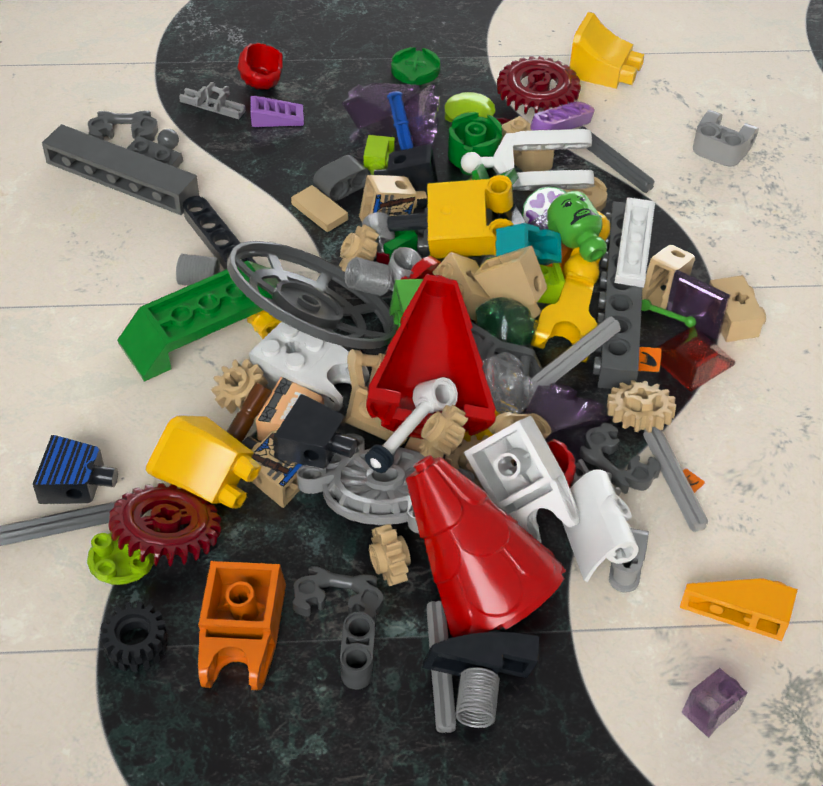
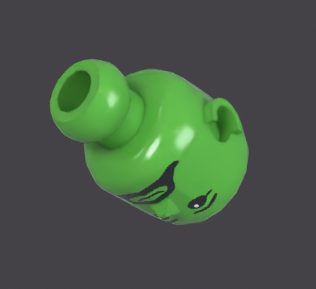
(578, 224)

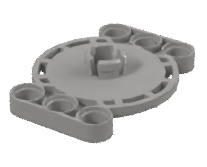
(361, 491)

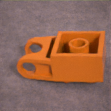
(240, 619)

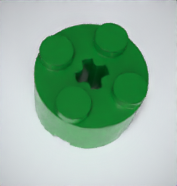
(475, 135)

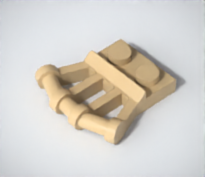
(357, 412)

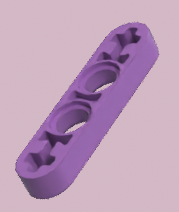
(563, 117)

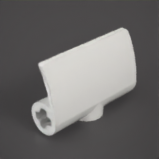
(602, 524)

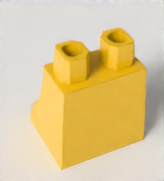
(602, 56)
(203, 460)

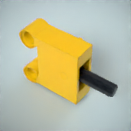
(459, 216)

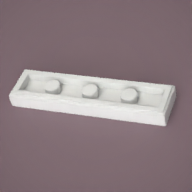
(635, 242)

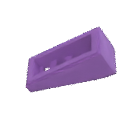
(272, 112)

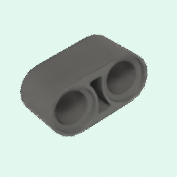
(341, 177)
(357, 650)

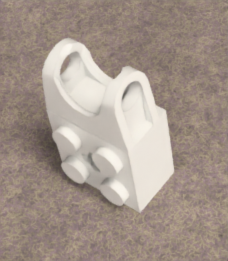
(305, 362)
(529, 485)

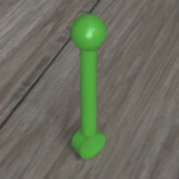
(689, 321)

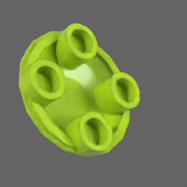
(468, 102)
(114, 565)

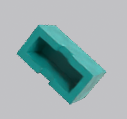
(544, 242)

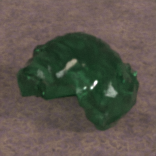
(507, 320)

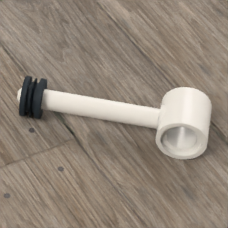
(427, 398)

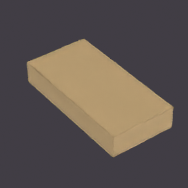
(319, 208)

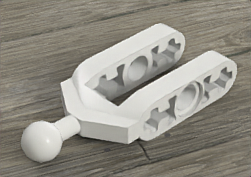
(537, 140)

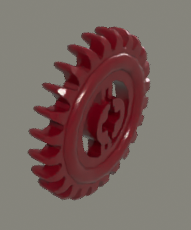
(538, 92)
(161, 530)

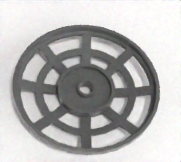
(306, 302)

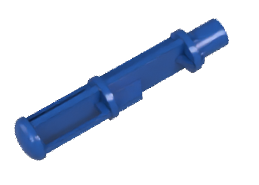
(400, 120)

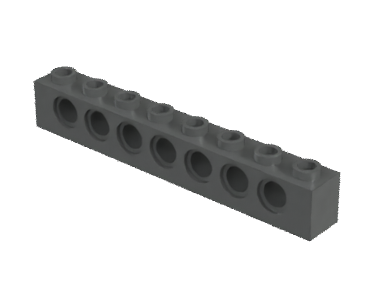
(623, 302)

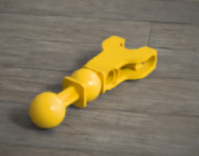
(571, 313)

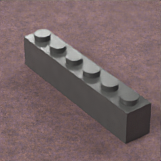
(120, 168)

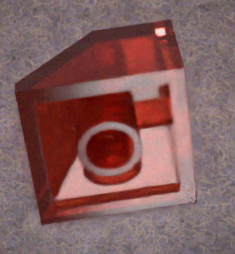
(693, 358)

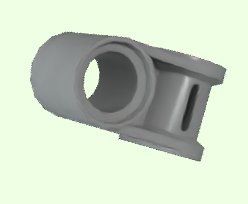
(626, 576)

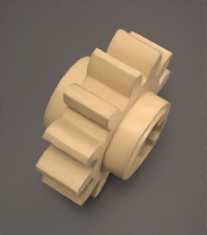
(360, 245)
(236, 384)
(443, 432)
(389, 554)

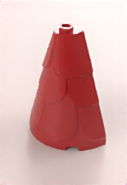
(430, 345)
(478, 554)

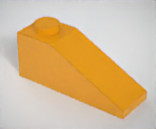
(748, 604)

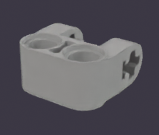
(721, 143)

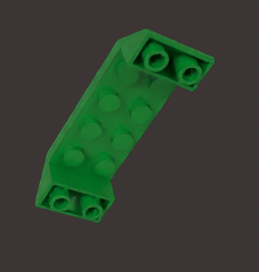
(186, 318)

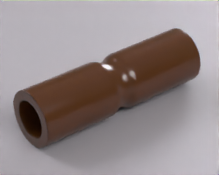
(250, 409)

